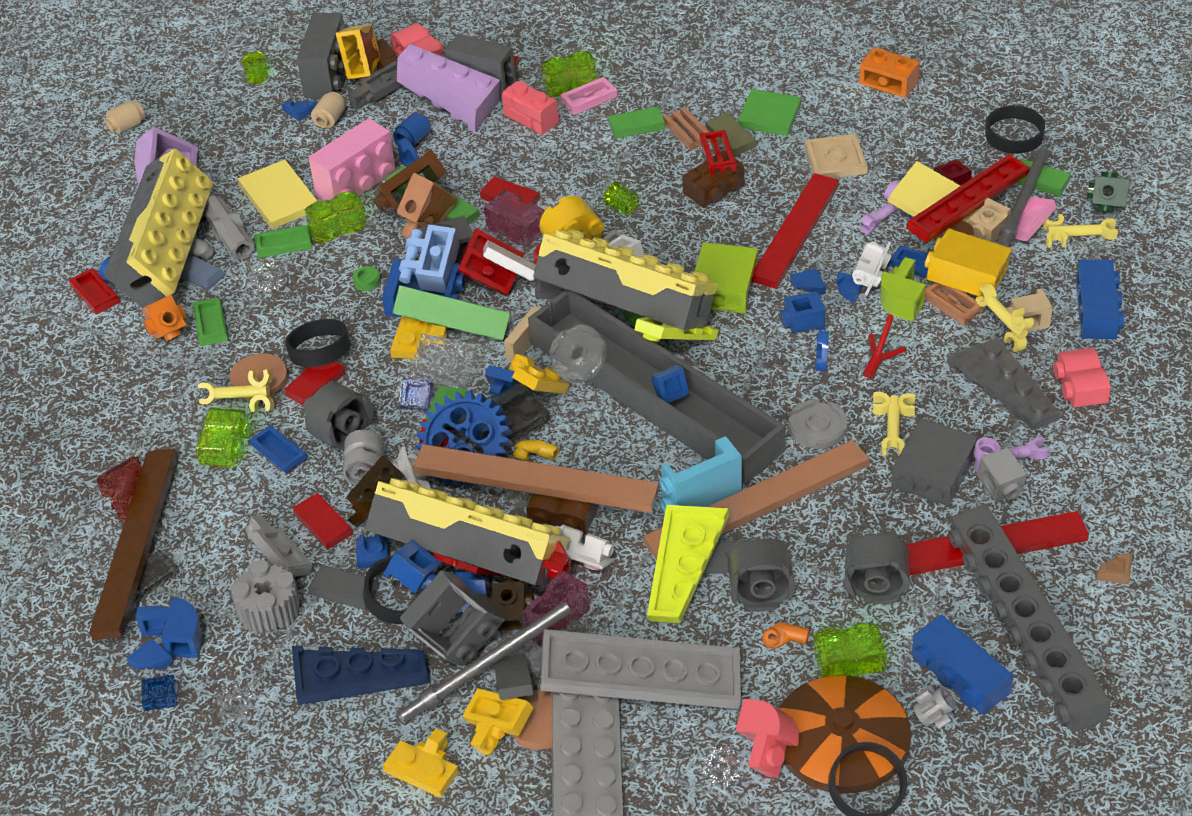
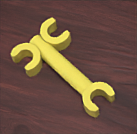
(1060, 232)
(1013, 320)
(258, 390)
(894, 406)

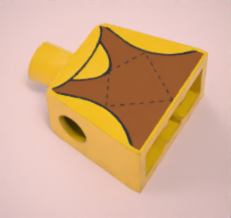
(356, 47)

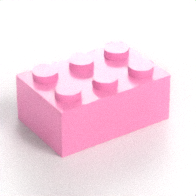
(353, 161)

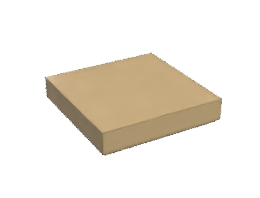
(836, 156)

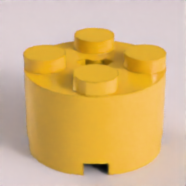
(572, 214)

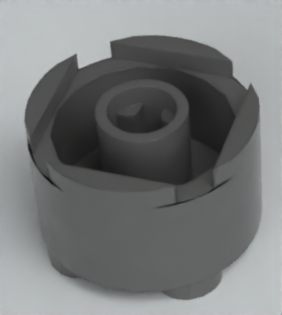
(336, 413)
(877, 567)
(761, 574)

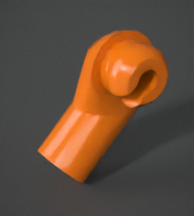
(783, 633)

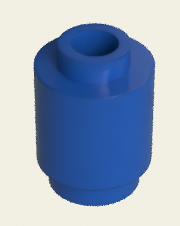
(412, 128)

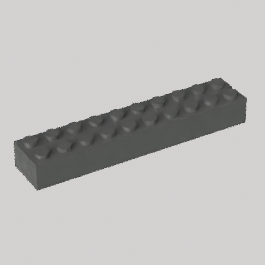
(630, 362)

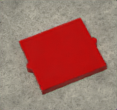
(463, 565)

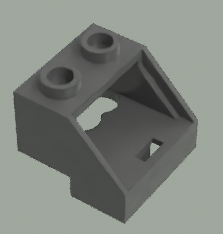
(438, 605)

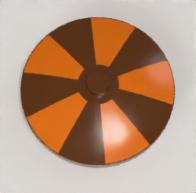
(838, 714)

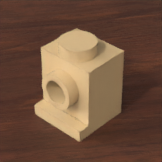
(989, 220)
(1035, 306)

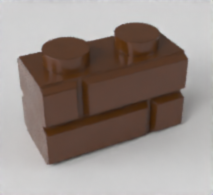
(709, 188)

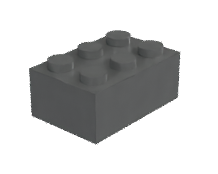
(320, 55)

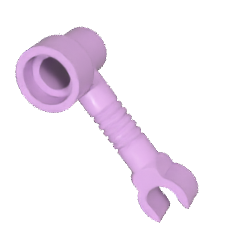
(873, 219)
(1031, 450)

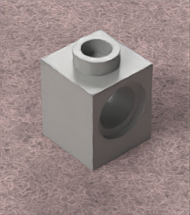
(1001, 475)

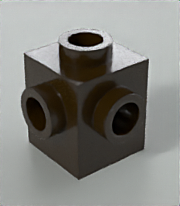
(511, 599)

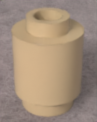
(328, 110)
(124, 117)

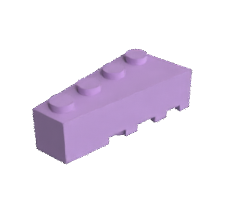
(449, 85)

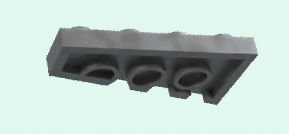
(1005, 379)

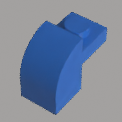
(176, 625)

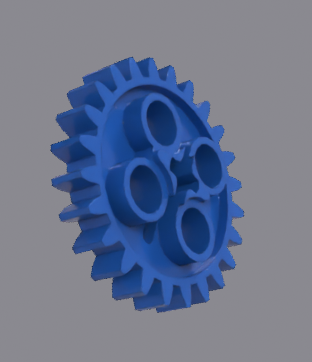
(481, 416)

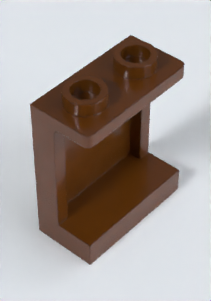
(427, 164)

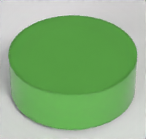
(366, 278)

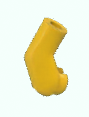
(537, 447)

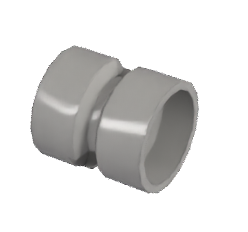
(361, 452)

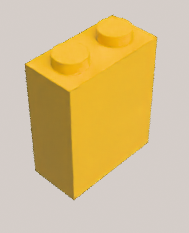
(967, 262)

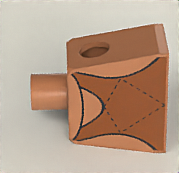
(424, 204)

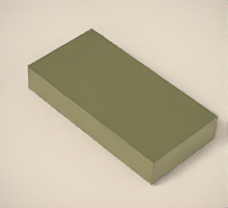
(738, 137)

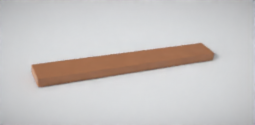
(536, 478)
(783, 488)

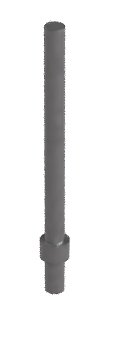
(1009, 229)
(431, 696)

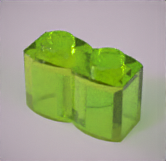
(568, 72)
(335, 217)
(223, 437)
(849, 651)

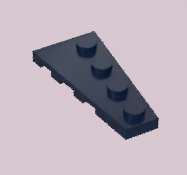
(341, 674)

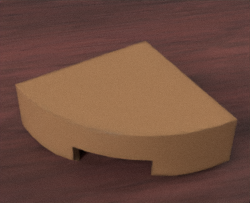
(1116, 569)

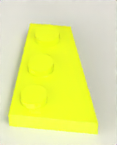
(656, 330)

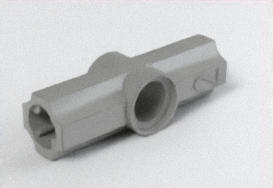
(228, 228)

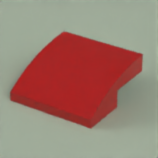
(484, 270)

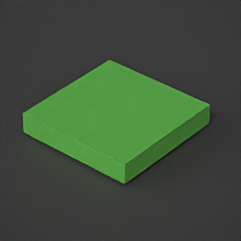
(769, 112)

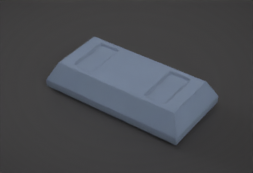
(201, 273)

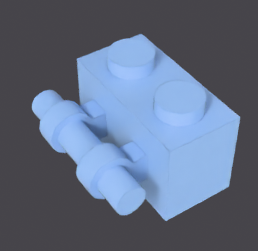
(436, 257)

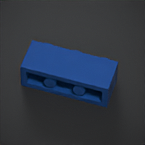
(1099, 299)
(961, 664)

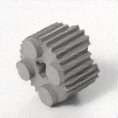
(265, 597)

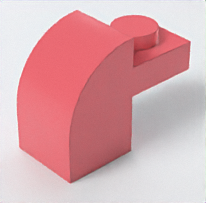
(771, 734)

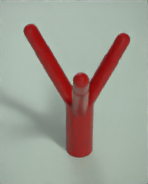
(877, 355)

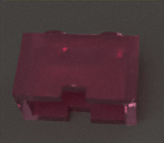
(513, 219)
(561, 589)

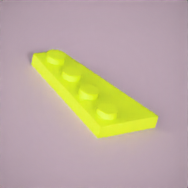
(683, 554)

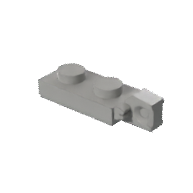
(278, 547)

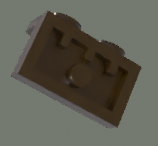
(363, 493)

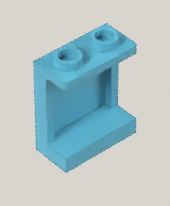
(704, 482)

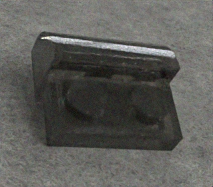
(522, 409)

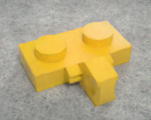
(409, 335)
(535, 377)
(495, 718)
(424, 764)

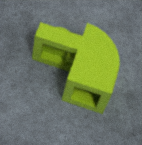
(900, 292)

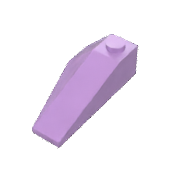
(156, 144)

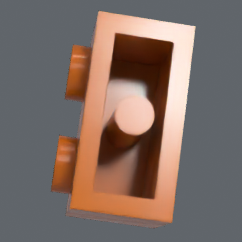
(889, 72)

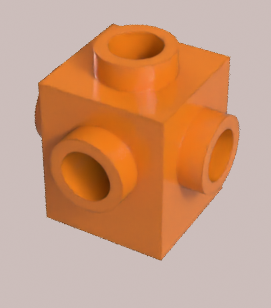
(154, 320)

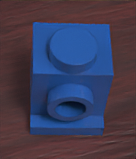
(803, 312)
(413, 566)

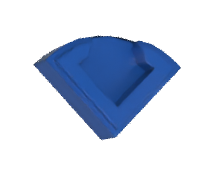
(298, 110)
(406, 151)
(808, 280)
(848, 287)
(822, 351)
(150, 656)

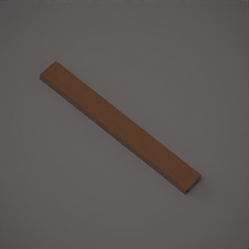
(134, 545)

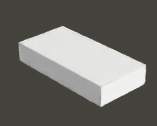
(509, 260)

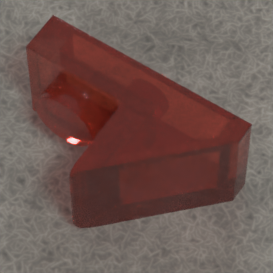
(120, 485)

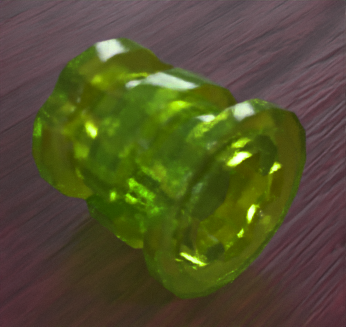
(255, 67)
(620, 192)

